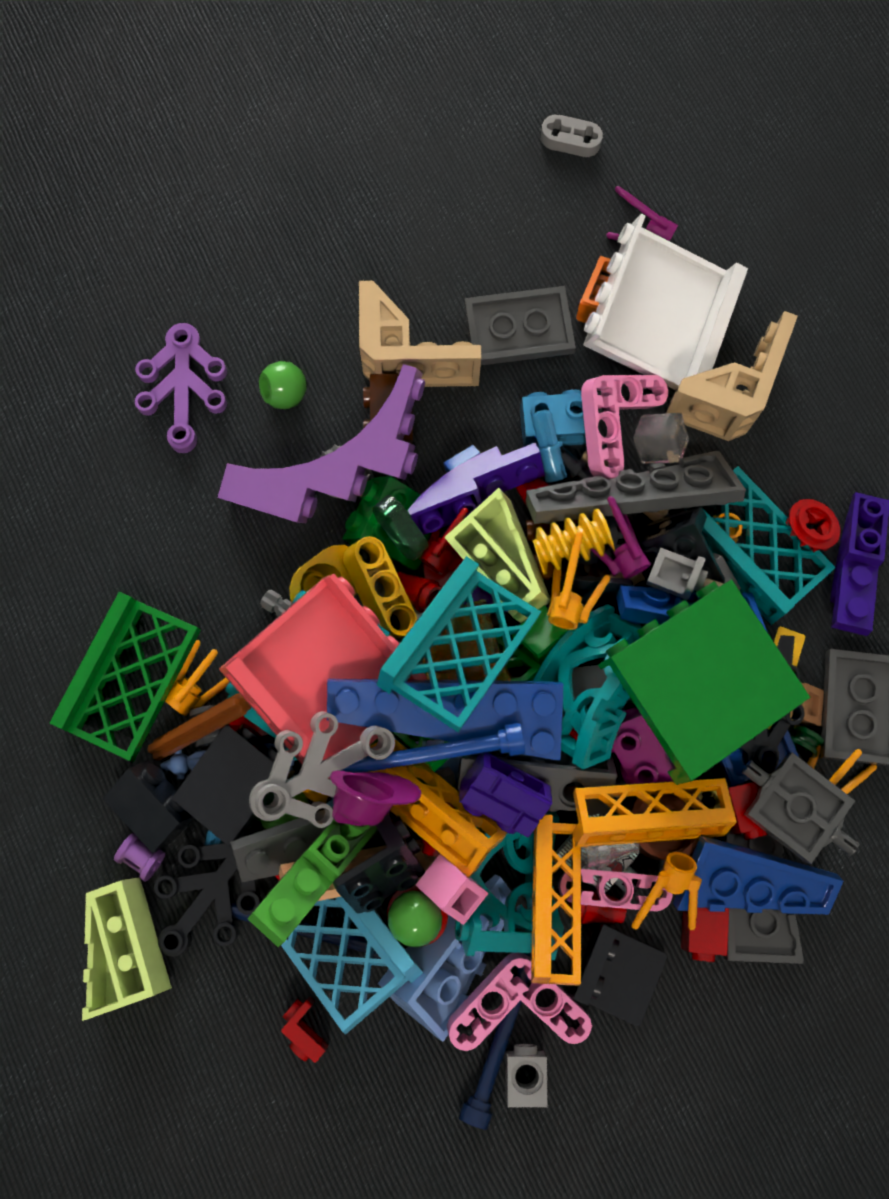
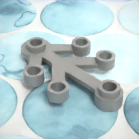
(313, 772)

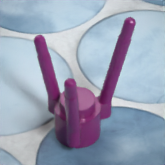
(658, 224)
(629, 556)

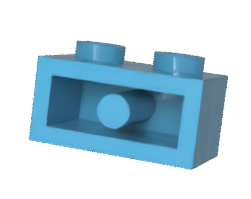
(565, 412)

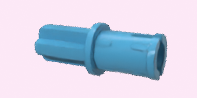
(549, 446)

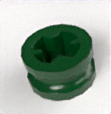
(806, 741)

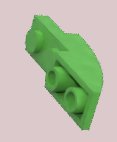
(309, 879)

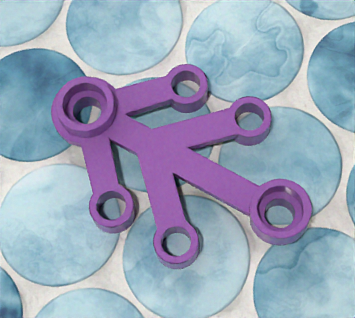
(181, 380)

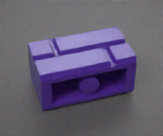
(504, 794)

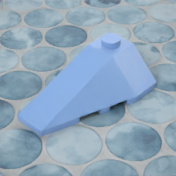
(445, 973)

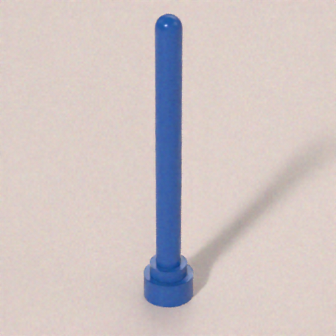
(506, 740)

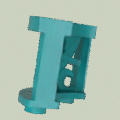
(601, 722)
(470, 933)

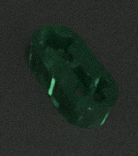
(400, 527)

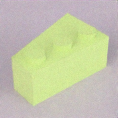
(498, 544)
(122, 949)

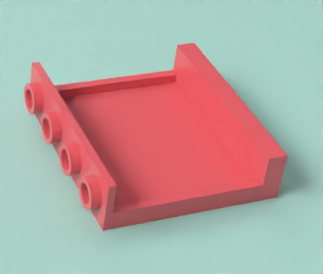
(312, 641)

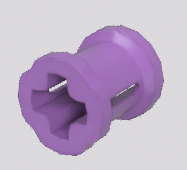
(139, 857)

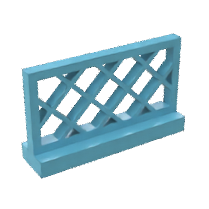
(378, 939)

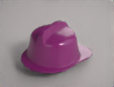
(369, 796)

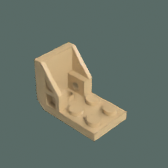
(386, 345)
(711, 397)

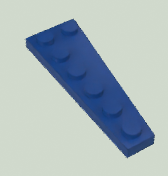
(532, 703)

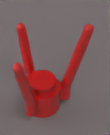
(440, 553)

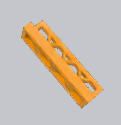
(649, 826)
(445, 828)
(543, 909)

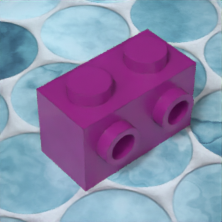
(640, 752)

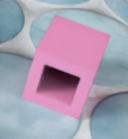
(451, 889)

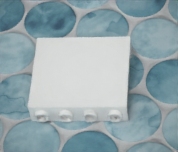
(662, 307)

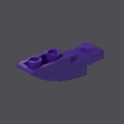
(474, 482)
(858, 563)

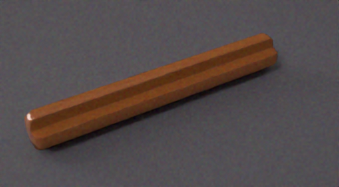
(199, 727)

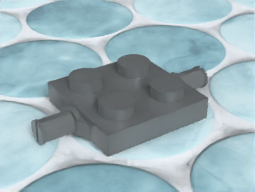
(800, 808)

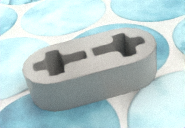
(571, 135)

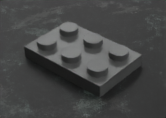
(520, 325)
(856, 706)

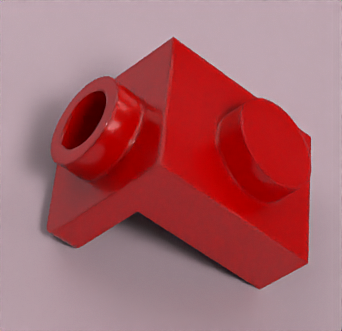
(304, 1041)

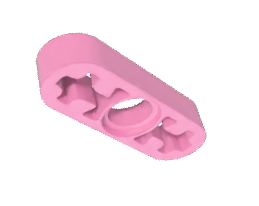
(644, 881)

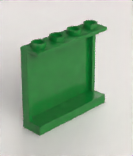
(706, 679)

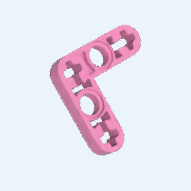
(611, 402)
(512, 992)

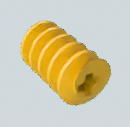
(559, 543)

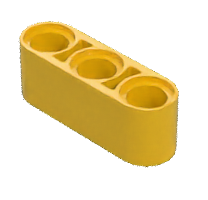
(381, 570)

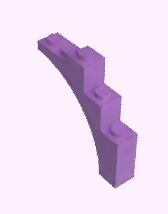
(378, 447)

